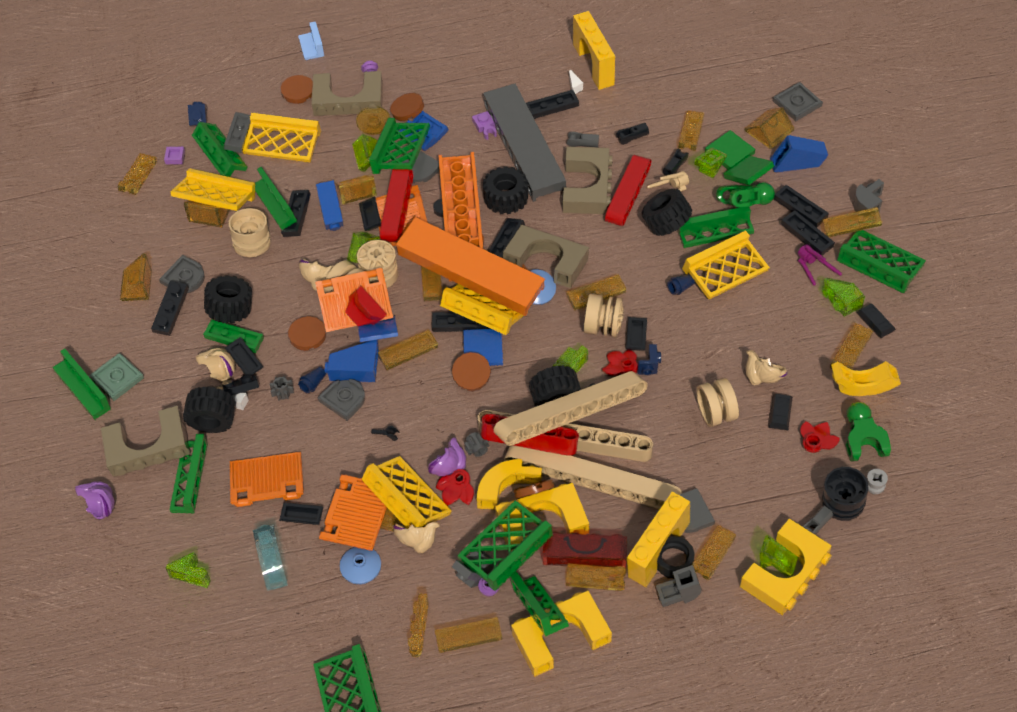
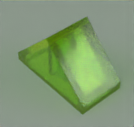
(357, 241)

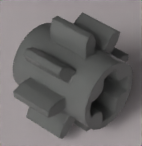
(281, 388)
(476, 444)

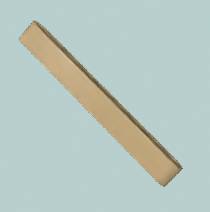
(570, 408)
(595, 436)
(595, 476)

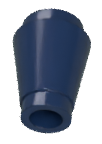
(680, 283)
(311, 380)

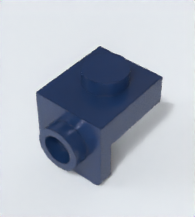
(197, 113)
(650, 366)

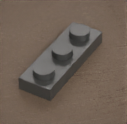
(237, 132)

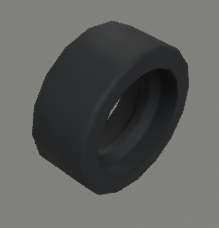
(677, 543)

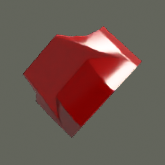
(363, 308)

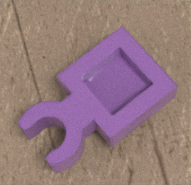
(484, 123)

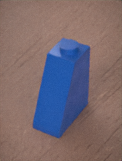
(798, 154)
(329, 205)
(354, 363)

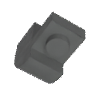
(868, 196)
(466, 574)
(682, 588)

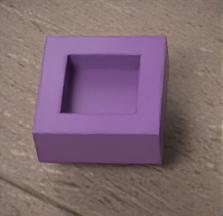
(174, 155)

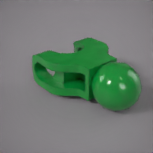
(747, 194)
(865, 432)

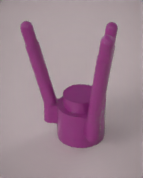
(808, 255)

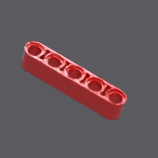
(628, 190)
(396, 205)
(558, 441)

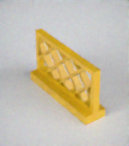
(285, 126)
(222, 187)
(720, 251)
(474, 309)
(397, 500)

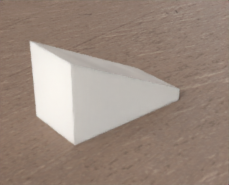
(575, 82)
(241, 400)

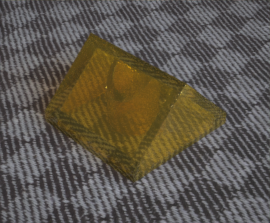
(771, 127)
(356, 189)
(205, 213)
(136, 280)

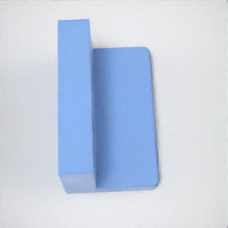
(311, 43)

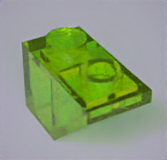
(843, 295)

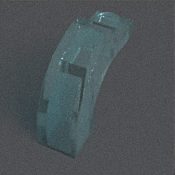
(270, 557)

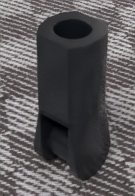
(635, 132)
(675, 163)

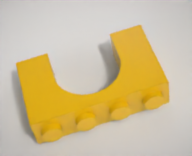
(589, 39)
(560, 500)
(670, 519)
(782, 592)
(578, 610)

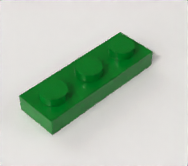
(227, 334)

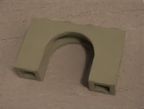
(327, 103)
(594, 198)
(532, 241)
(169, 446)

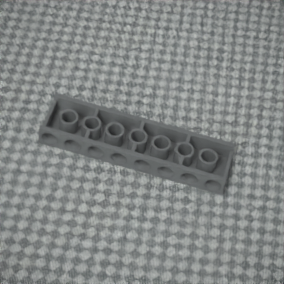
(524, 141)

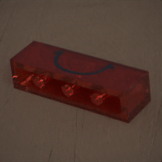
(585, 550)

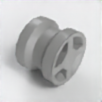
(876, 487)

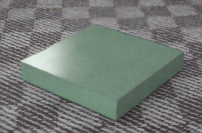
(116, 376)

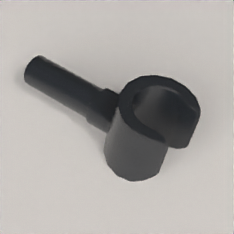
(389, 432)

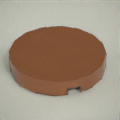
(297, 89)
(407, 106)
(307, 333)
(471, 371)
(533, 488)

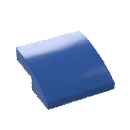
(435, 133)
(383, 329)
(486, 343)

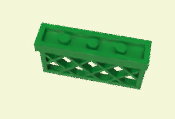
(386, 144)
(877, 268)
(521, 553)
(362, 674)

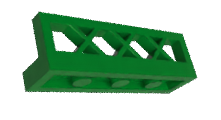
(212, 143)
(274, 201)
(713, 223)
(81, 386)
(193, 477)
(536, 607)

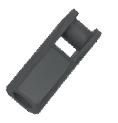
(586, 140)
(819, 520)

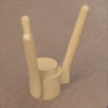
(677, 180)

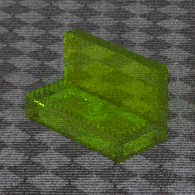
(363, 149)
(573, 358)

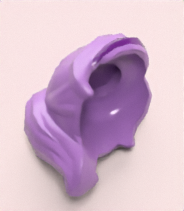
(451, 460)
(98, 498)

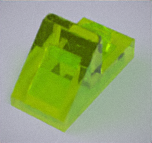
(710, 162)
(777, 556)
(186, 570)

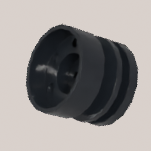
(845, 483)

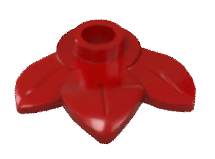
(621, 363)
(819, 436)
(454, 490)

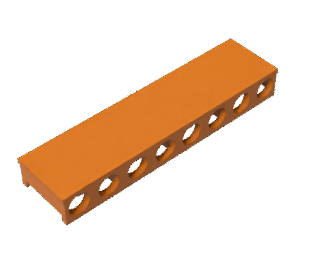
(461, 198)
(470, 266)

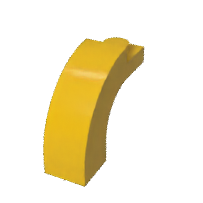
(865, 382)
(501, 477)

